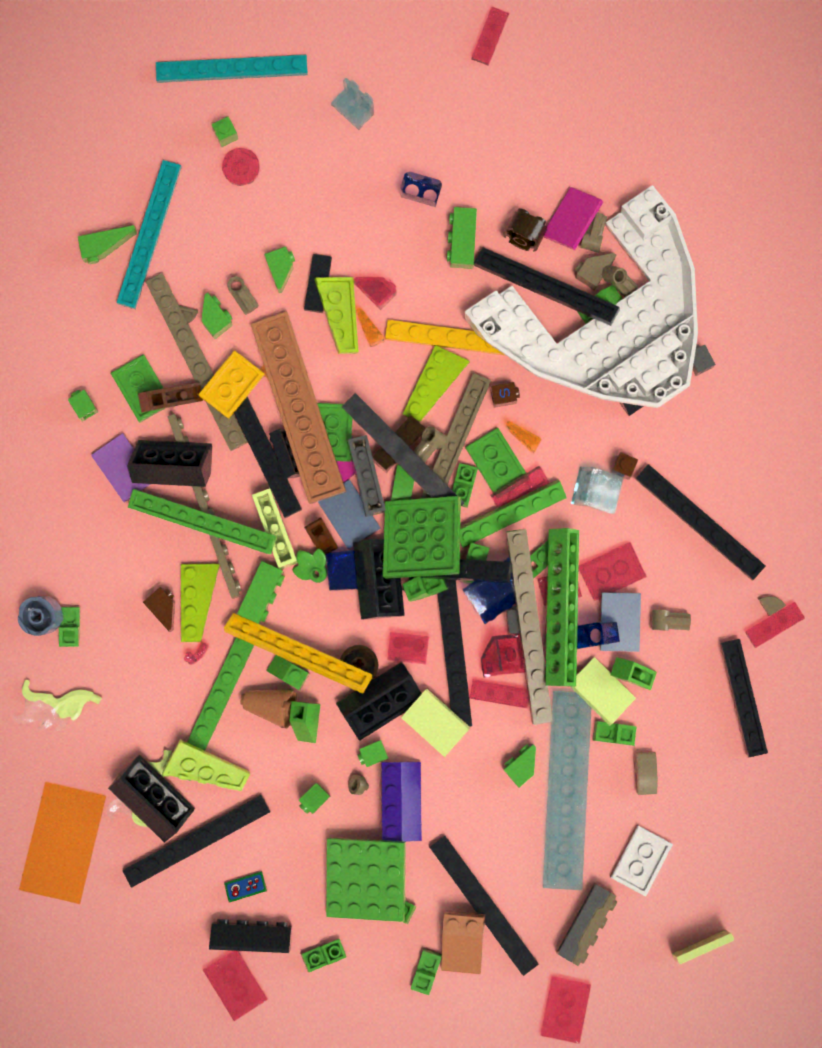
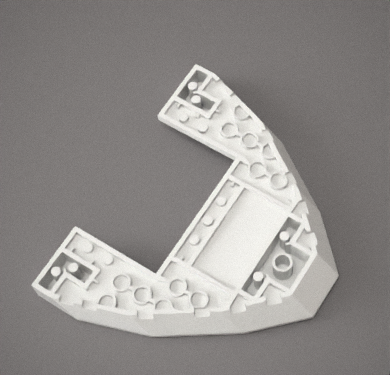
(650, 344)

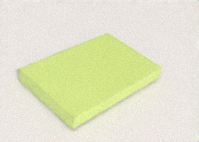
(602, 691)
(435, 722)
(703, 946)

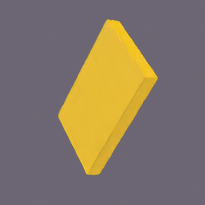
(231, 384)

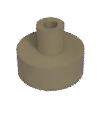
(357, 785)

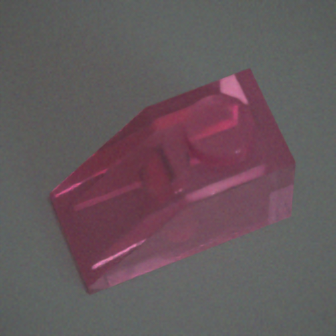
(377, 290)

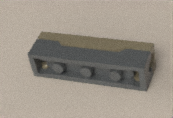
(366, 476)
(586, 925)

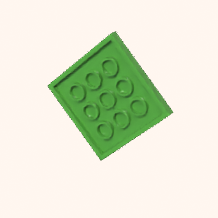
(422, 537)
(366, 879)

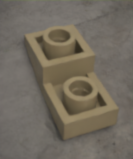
(646, 773)

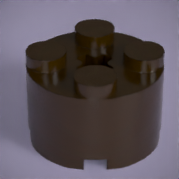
(525, 230)
(362, 653)

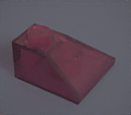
(503, 656)

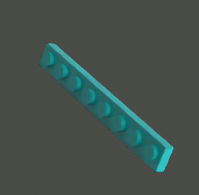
(231, 68)
(149, 234)

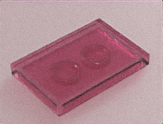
(612, 571)
(235, 984)
(565, 1009)

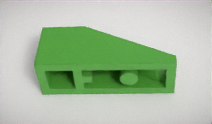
(101, 244)

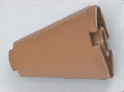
(270, 705)

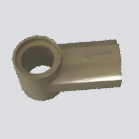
(593, 236)
(619, 279)
(243, 296)
(431, 440)
(665, 620)

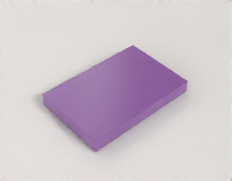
(113, 463)

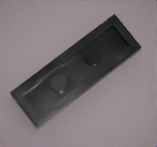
(319, 269)

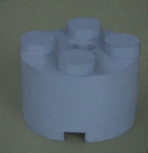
(33, 608)

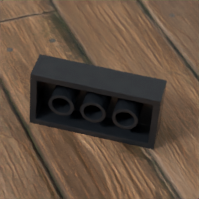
(284, 453)

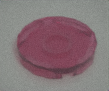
(240, 166)

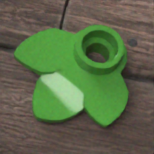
(309, 564)

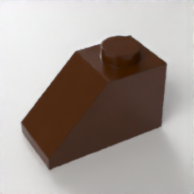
(162, 607)

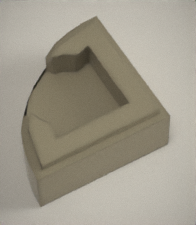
(189, 313)
(771, 604)

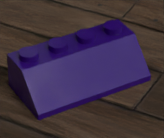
(401, 801)

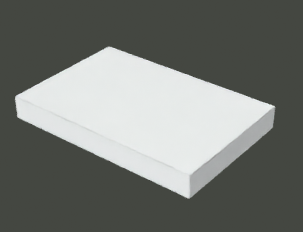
(641, 861)

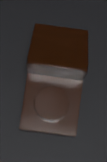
(321, 536)

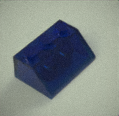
(490, 598)

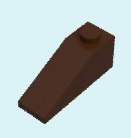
(169, 397)

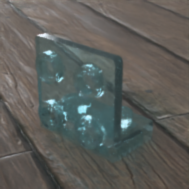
(354, 104)
(597, 489)

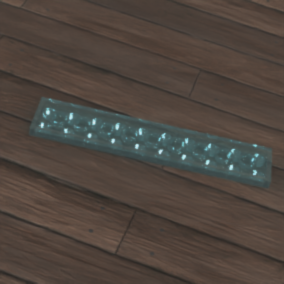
(567, 792)

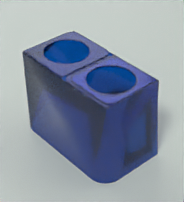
(420, 180)
(341, 571)
(608, 631)

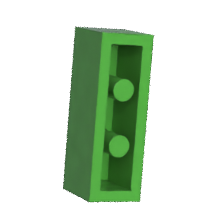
(462, 238)
(261, 593)

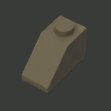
(591, 270)

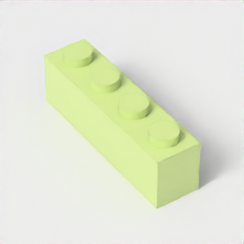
(274, 525)

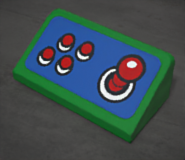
(245, 887)

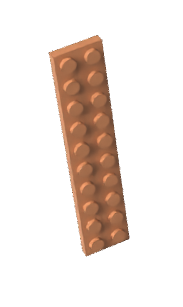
(298, 408)

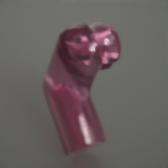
(198, 654)

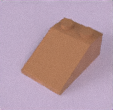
(462, 942)

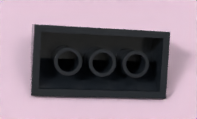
(171, 463)
(377, 595)
(381, 702)
(151, 798)
(250, 937)

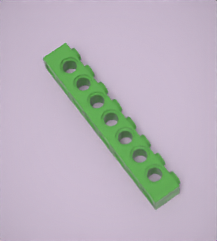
(562, 607)

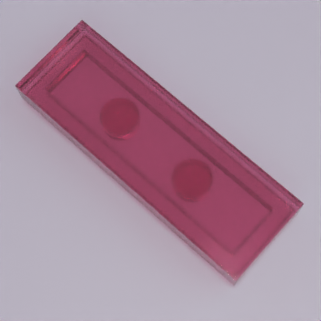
(490, 36)
(523, 485)
(774, 624)
(499, 694)

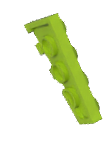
(339, 306)
(434, 381)
(196, 595)
(201, 766)

